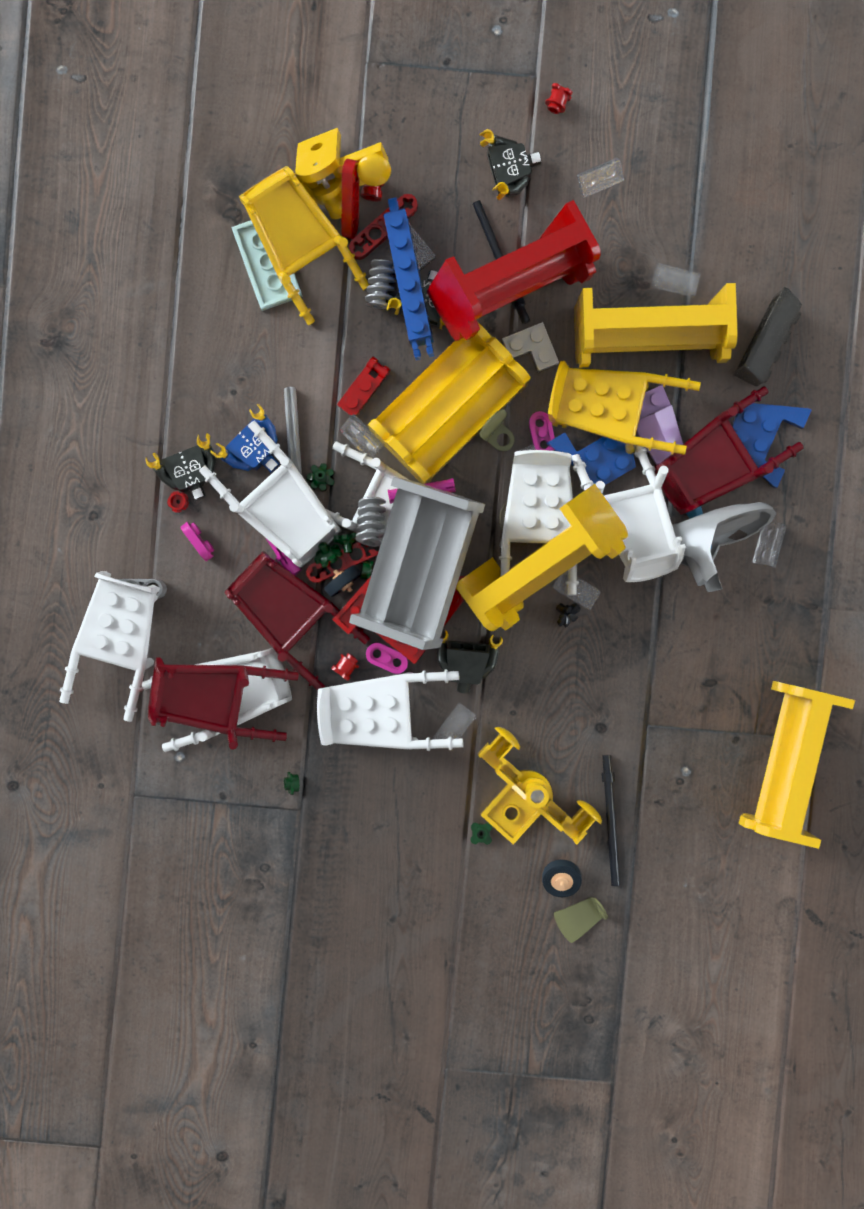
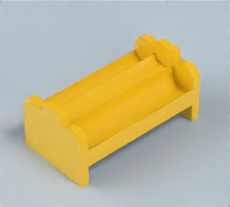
(656, 327)
(449, 404)
(593, 531)
(793, 764)

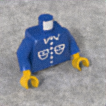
(250, 452)

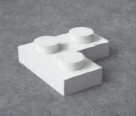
(533, 341)

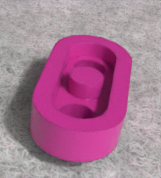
(542, 433)
(192, 532)
(386, 659)

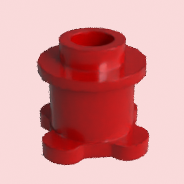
(558, 99)
(345, 666)

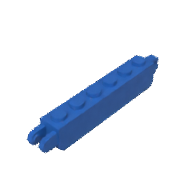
(408, 279)

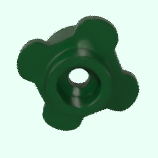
(367, 570)
(291, 783)
(485, 828)

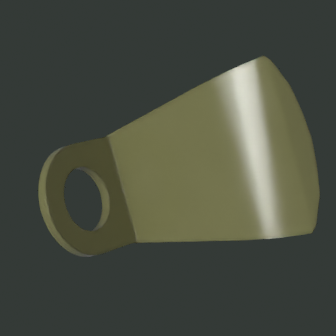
(494, 428)
(579, 918)

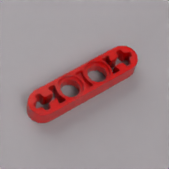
(350, 199)
(379, 223)
(346, 560)

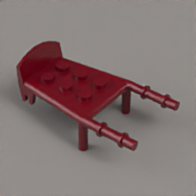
(716, 461)
(281, 608)
(208, 697)

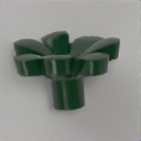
(320, 481)
(346, 541)
(327, 554)

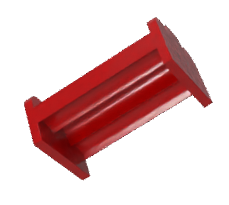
(563, 251)

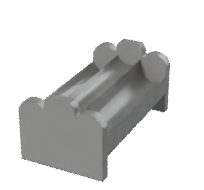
(418, 564)

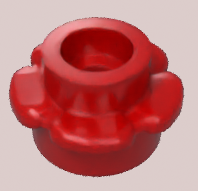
(172, 501)

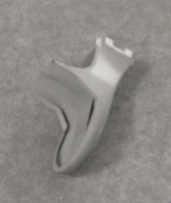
(714, 529)

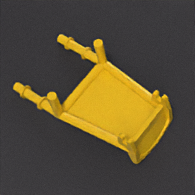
(293, 230)
(608, 403)

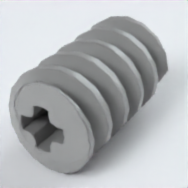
(379, 283)
(369, 521)

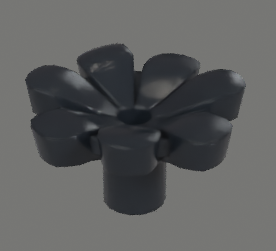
(567, 614)

